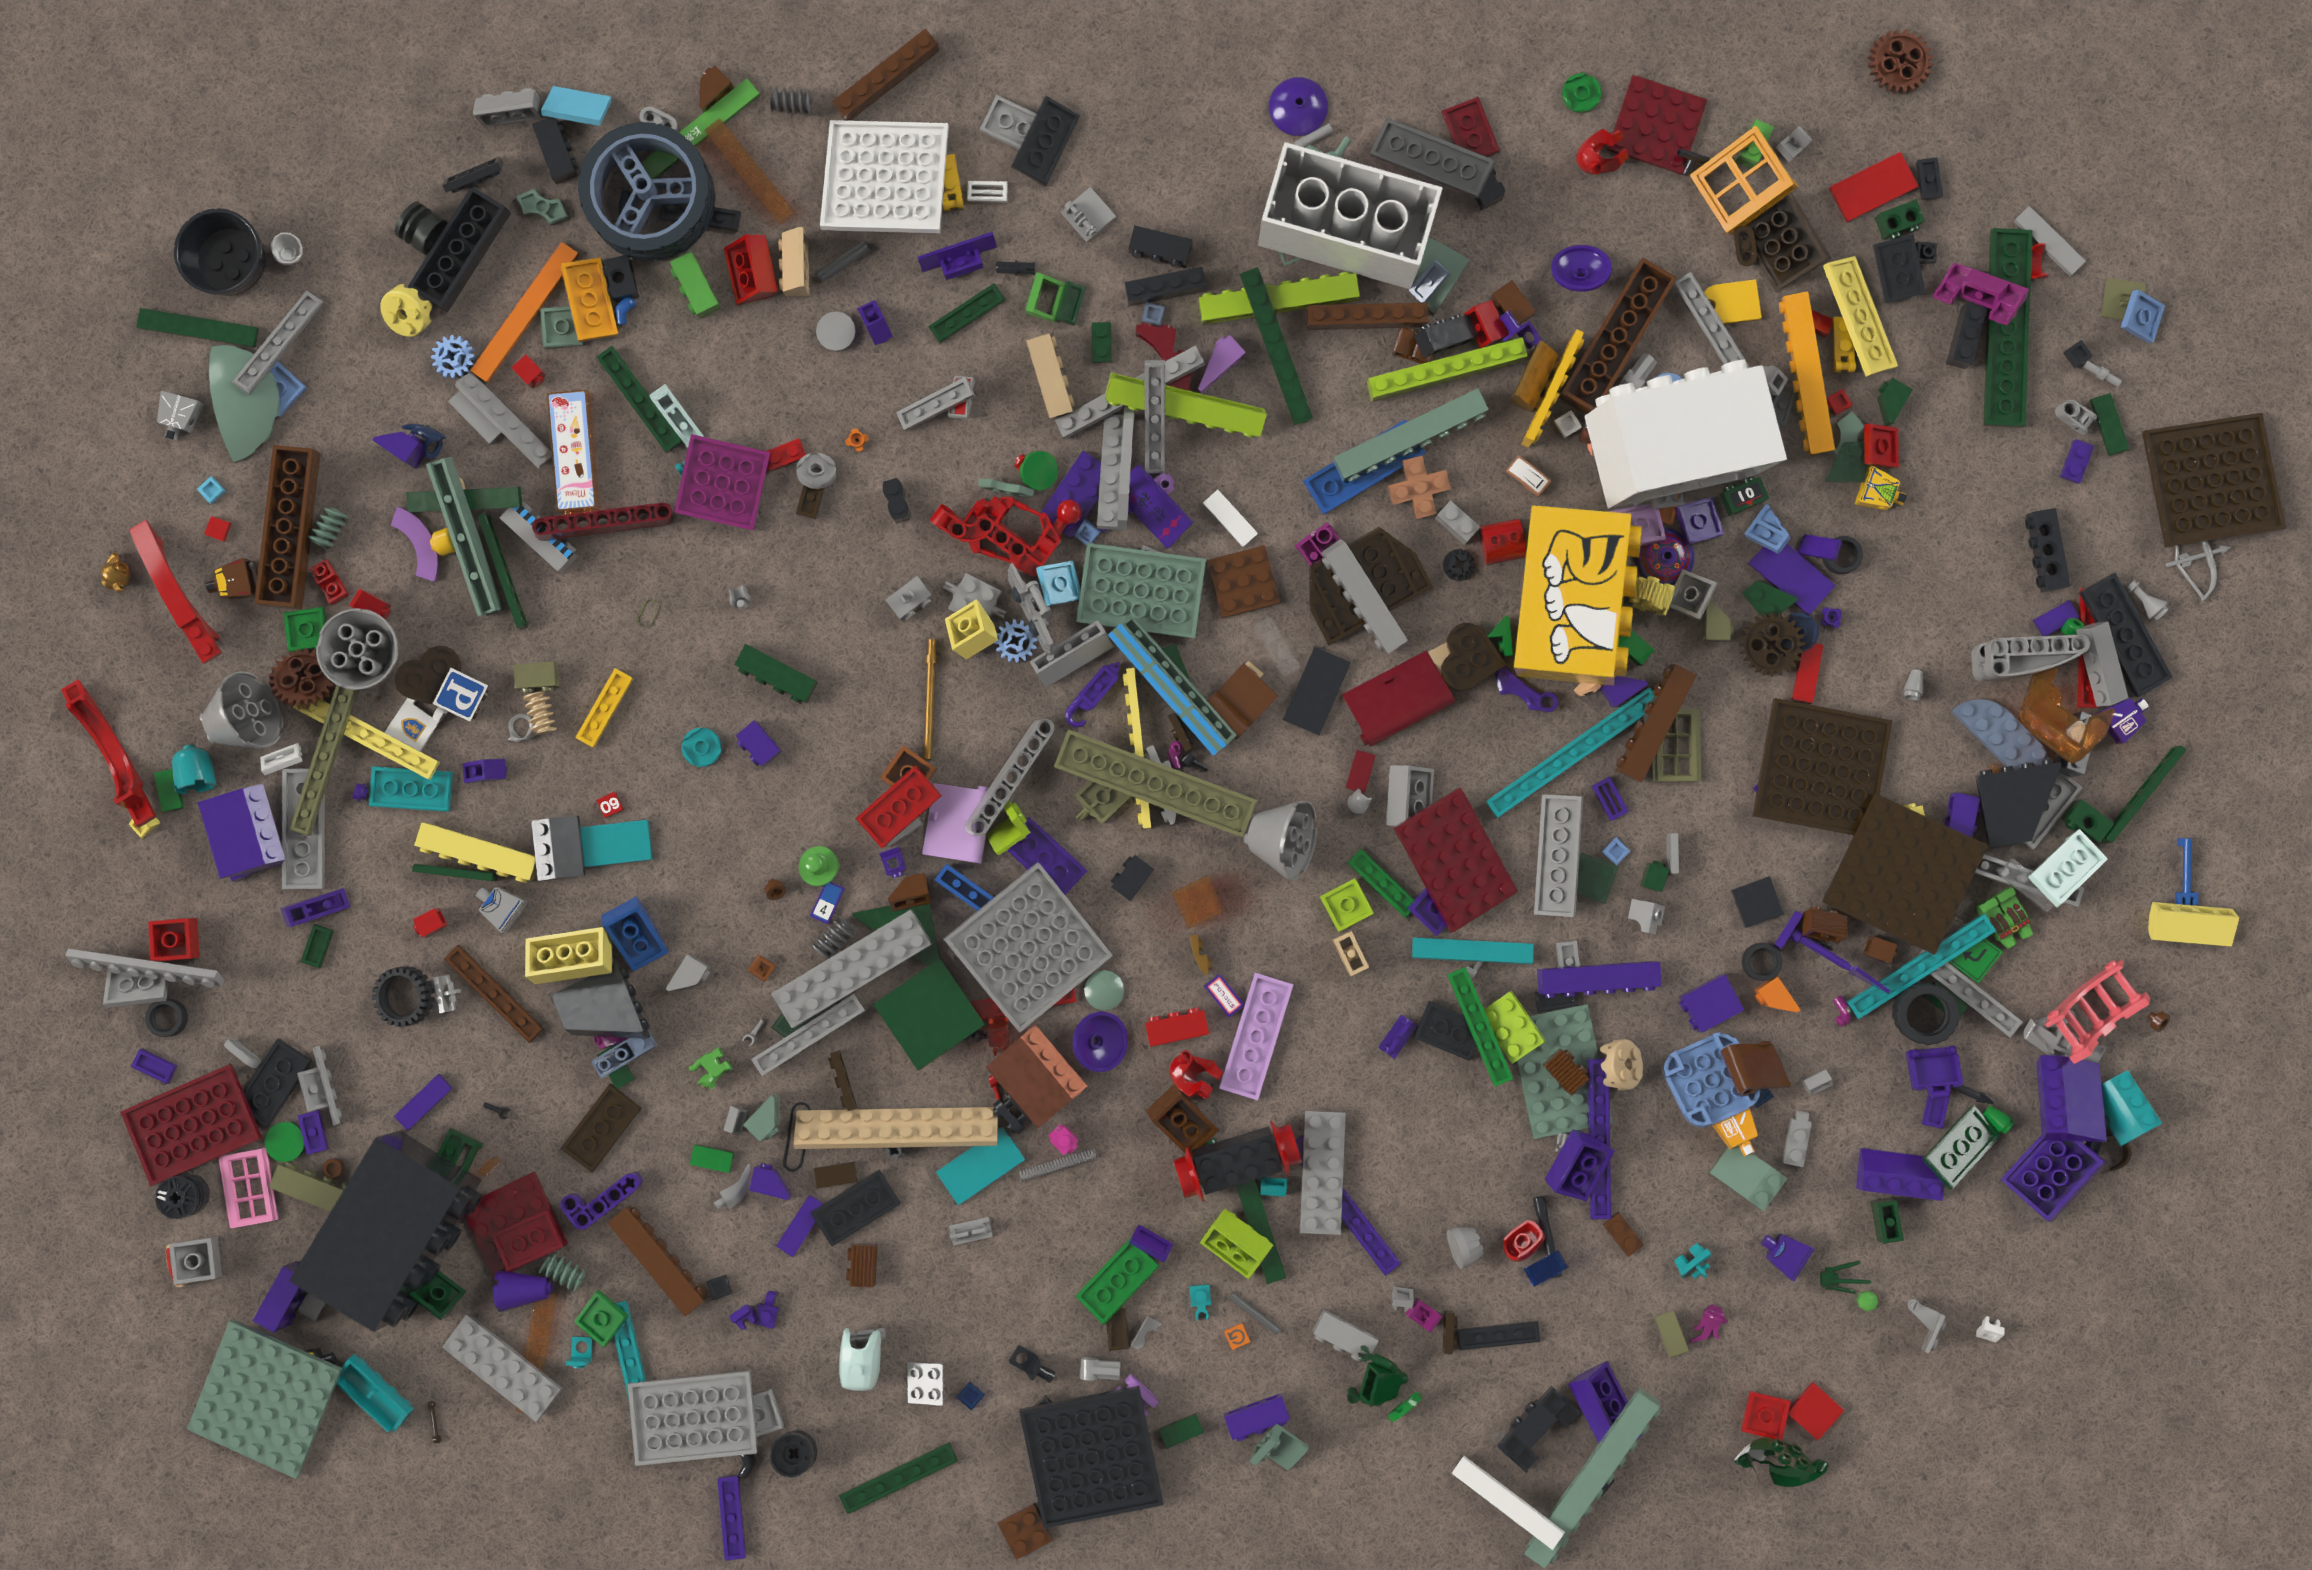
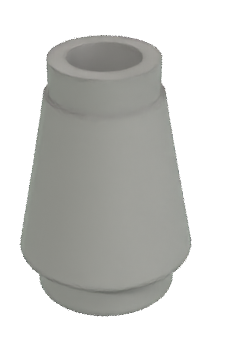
(1914, 686)

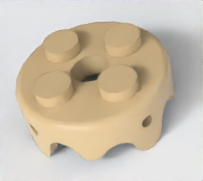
(1618, 1054)

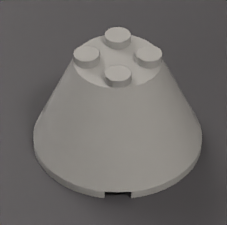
(357, 649)
(243, 713)
(1284, 837)

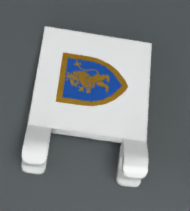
(414, 725)

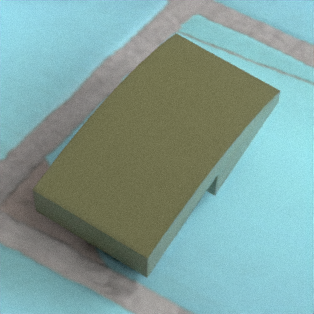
(1671, 1334)

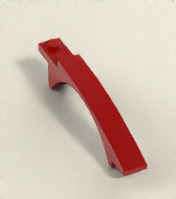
(187, 618)
(127, 781)

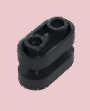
(1015, 1123)

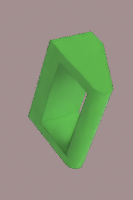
(1035, 294)

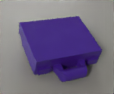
(1934, 1069)

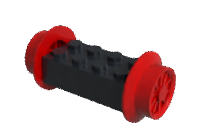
(1237, 1160)

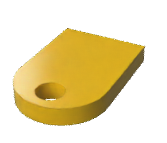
(1735, 301)

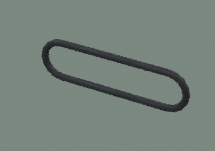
(788, 1137)

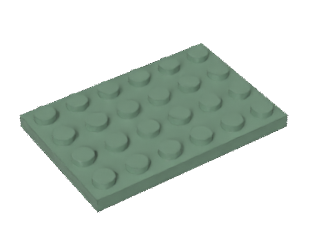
(1151, 586)
(1547, 1103)

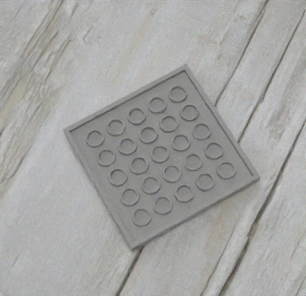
(1028, 947)

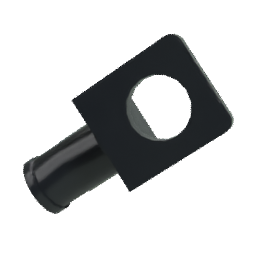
(1032, 1366)

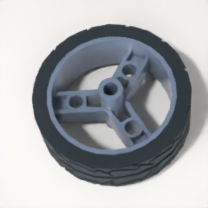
(620, 148)

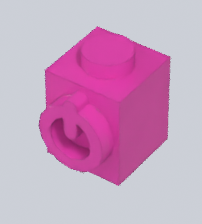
(1063, 1139)

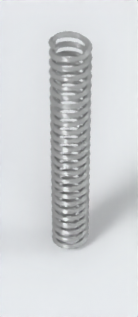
(1071, 1162)

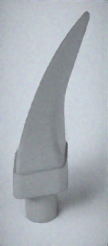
(736, 1192)

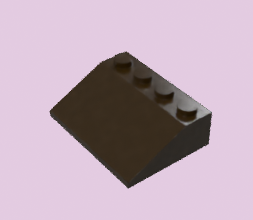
(1786, 243)

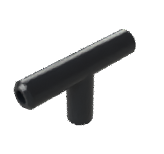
(1692, 158)

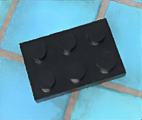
(473, 175)
(1899, 268)
(1445, 1031)

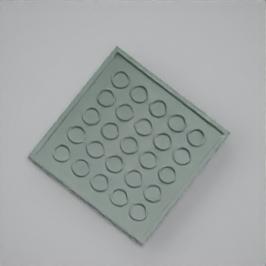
(264, 1398)

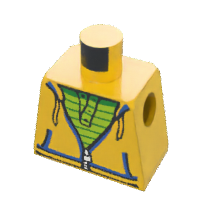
(1879, 490)

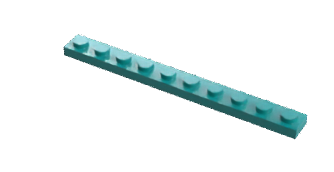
(1570, 754)

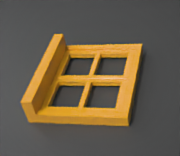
(1758, 203)

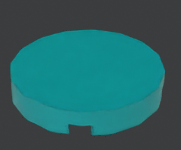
(701, 753)

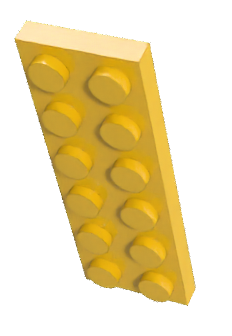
(1551, 395)

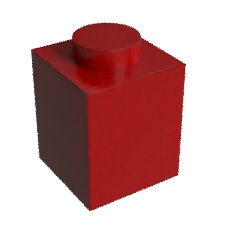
(529, 371)
(429, 923)

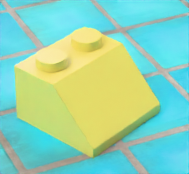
(970, 630)

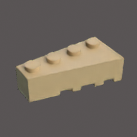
(1049, 376)

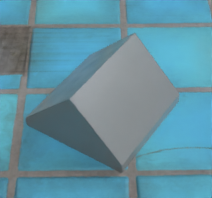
(1692, 594)

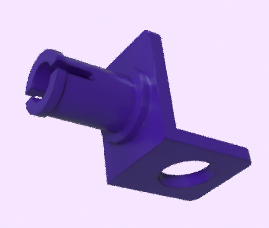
(1514, 328)

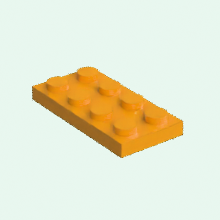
(589, 299)

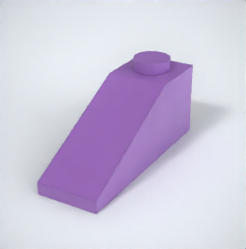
(1224, 357)

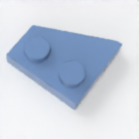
(1768, 531)

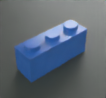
(963, 887)

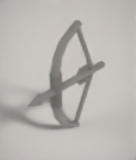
(2186, 561)

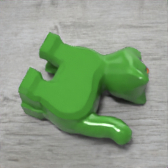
(712, 1064)

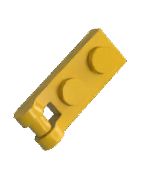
(952, 185)
(1842, 347)

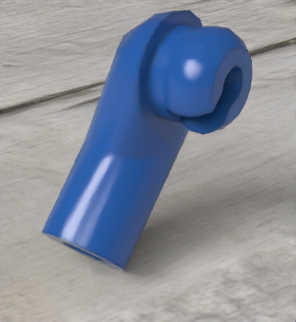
(622, 308)

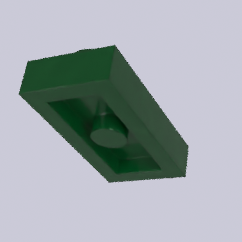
(1101, 342)

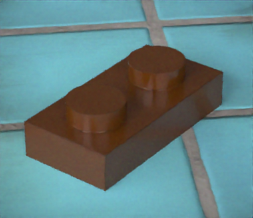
(1623, 1234)

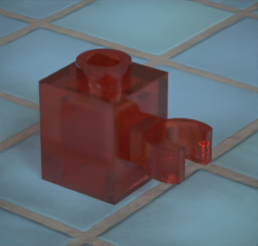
(998, 1033)

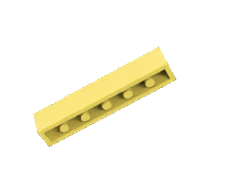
(476, 851)

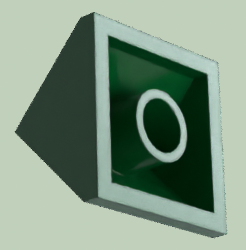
(439, 1296)

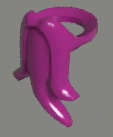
(1710, 1320)

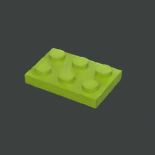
(1513, 1027)

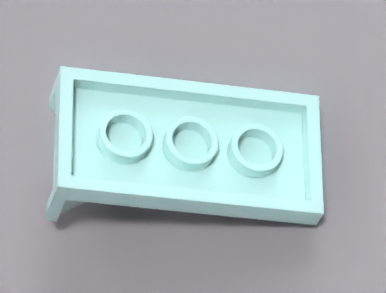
(2067, 868)

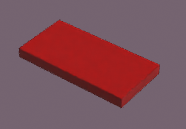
(1873, 187)
(899, 807)

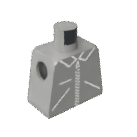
(178, 414)

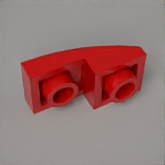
(329, 582)

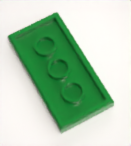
(1117, 1282)

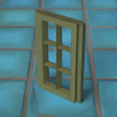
(1694, 751)

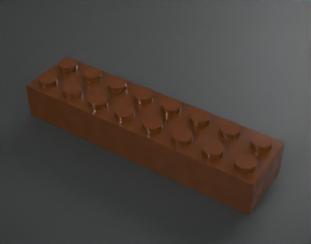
(1617, 336)
(287, 527)

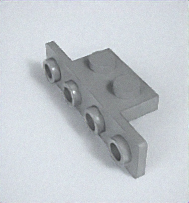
(317, 1088)

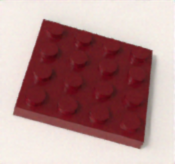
(1657, 123)
(504, 1208)

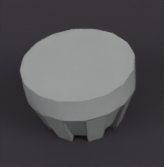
(1464, 1246)

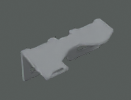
(1148, 1325)

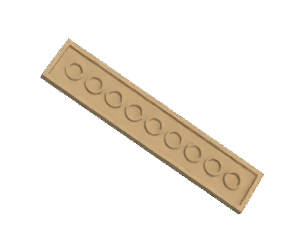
(896, 1128)

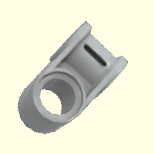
(2079, 416)

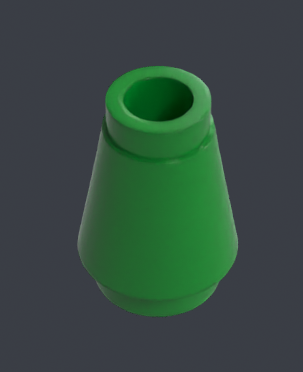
(1999, 1119)

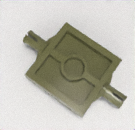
(1099, 801)

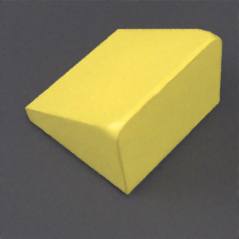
(145, 829)

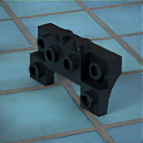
(1533, 1425)

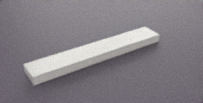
(1508, 1502)

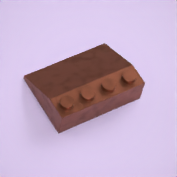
(1036, 1076)

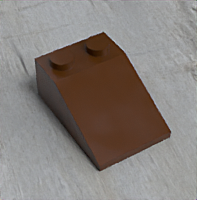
(1181, 1120)

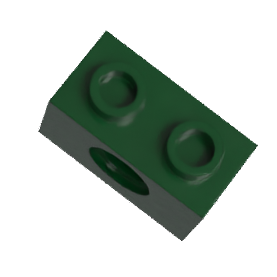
(2098, 826)

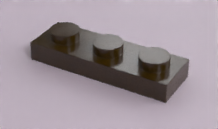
(842, 1081)

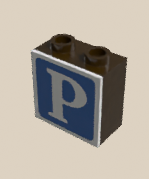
(460, 694)

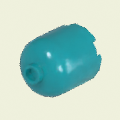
(193, 770)

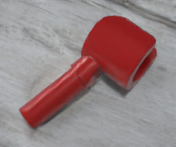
(993, 1083)

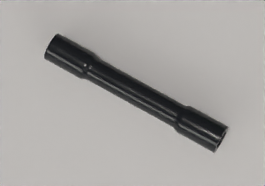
(1542, 1214)

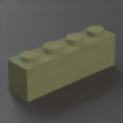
(306, 1186)

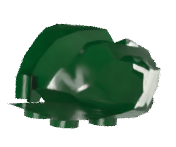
(1797, 1468)

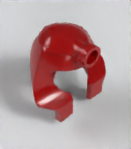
(1589, 156)
(1185, 1069)

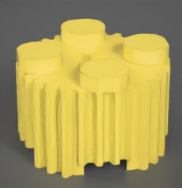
(1652, 595)

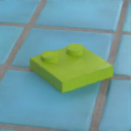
(1347, 904)

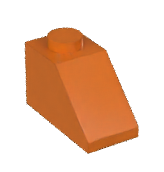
(1775, 995)

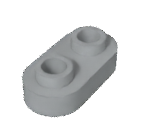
(659, 117)

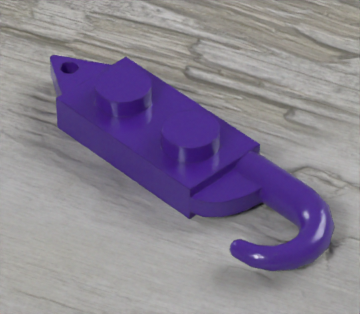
(1093, 692)

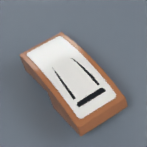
(1529, 476)

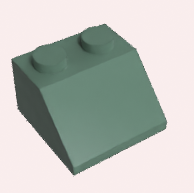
(766, 1119)

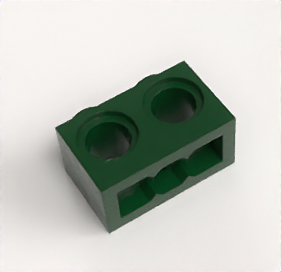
(1898, 217)

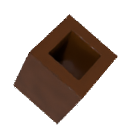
(1880, 950)

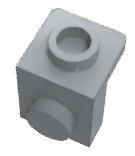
(1794, 143)

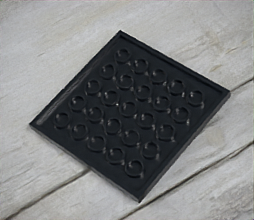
(1091, 1457)

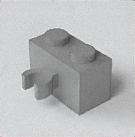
(909, 599)

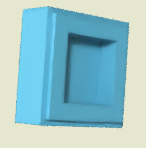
(211, 490)

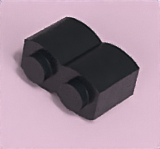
(897, 505)

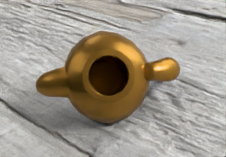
(115, 573)

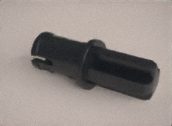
(1015, 267)

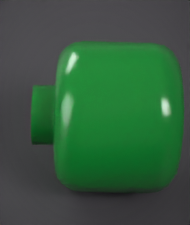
(2071, 626)

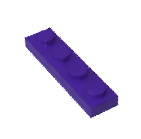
(731, 1517)

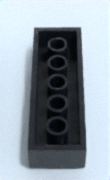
(459, 249)

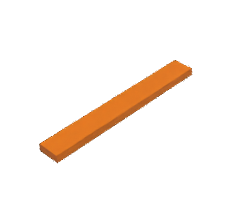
(523, 313)

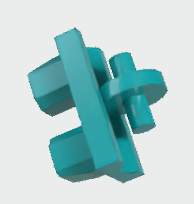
(1686, 1267)

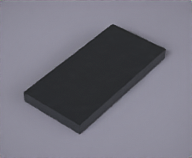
(1045, 140)
(1316, 691)
(274, 1081)
(855, 1207)

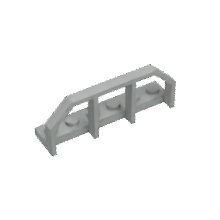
(1115, 471)

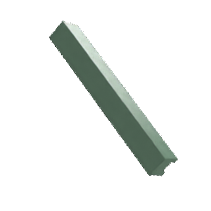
(465, 536)

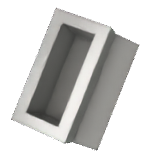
(1817, 1082)
(735, 1120)

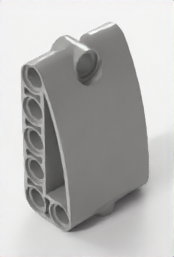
(2024, 655)

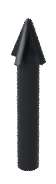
(1979, 1097)

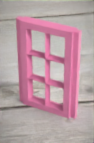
(230, 1190)

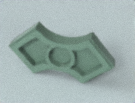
(551, 210)
(1848, 430)
(1012, 489)

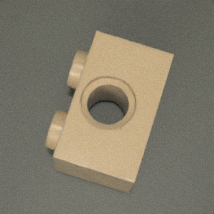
(1350, 953)

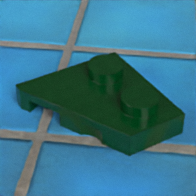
(1768, 598)

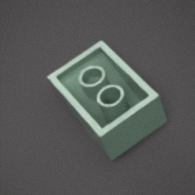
(1748, 1177)

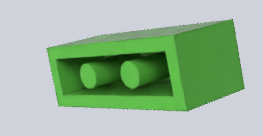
(694, 285)

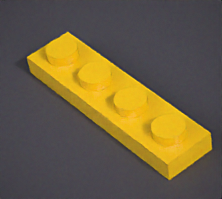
(604, 708)

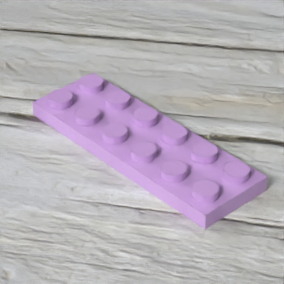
(1256, 1036)

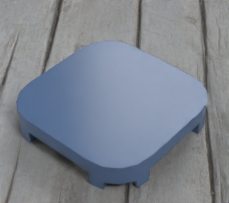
(1704, 1083)

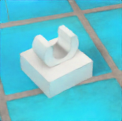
(1990, 1332)

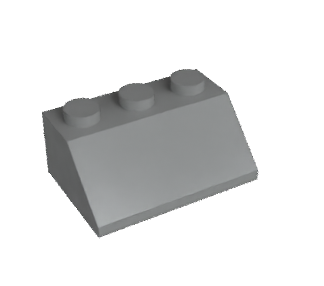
(507, 108)
(1408, 792)

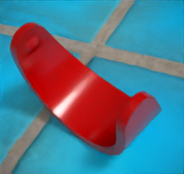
(2036, 271)

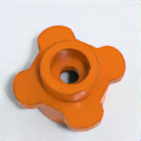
(854, 435)

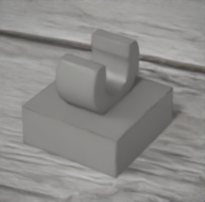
(1402, 1298)

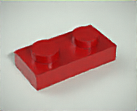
(785, 454)

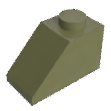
(1716, 625)

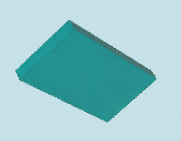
(409, 790)
(616, 843)
(980, 1167)

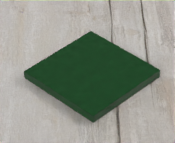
(929, 1014)

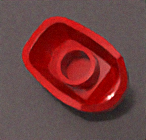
(1523, 1241)

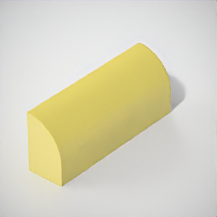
(2192, 924)

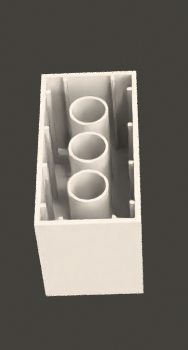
(1348, 215)
(1684, 433)

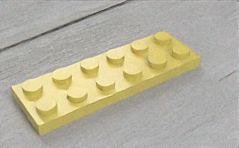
(1860, 316)

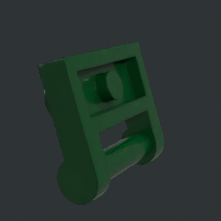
(454, 1145)

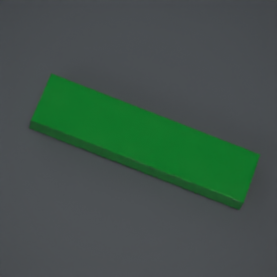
(1381, 882)

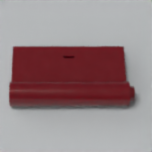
(1395, 706)

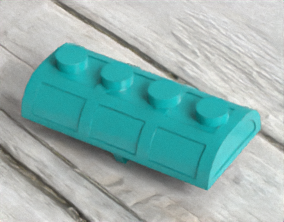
(374, 1394)

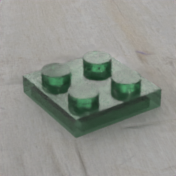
(1595, 878)

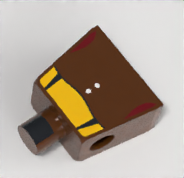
(233, 580)

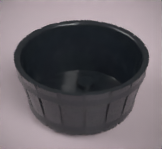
(219, 253)

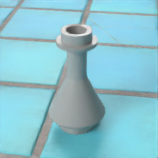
(2153, 606)

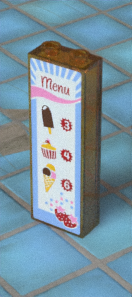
(573, 451)

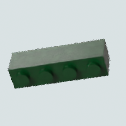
(775, 673)

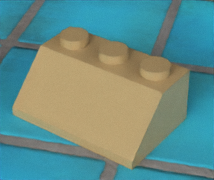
(794, 262)

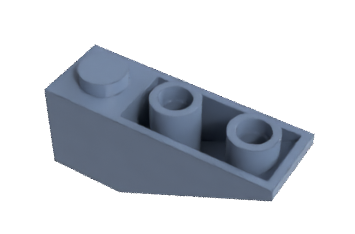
(622, 1054)

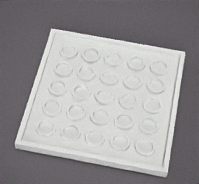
(884, 176)

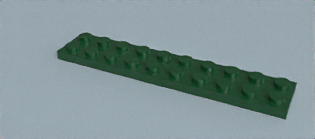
(2008, 344)

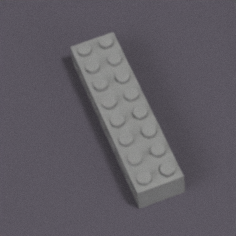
(852, 969)

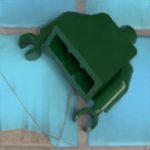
(1380, 1380)

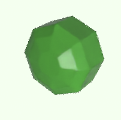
(1867, 1300)

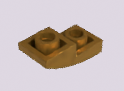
(1203, 962)

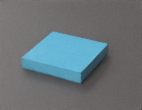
(1059, 583)

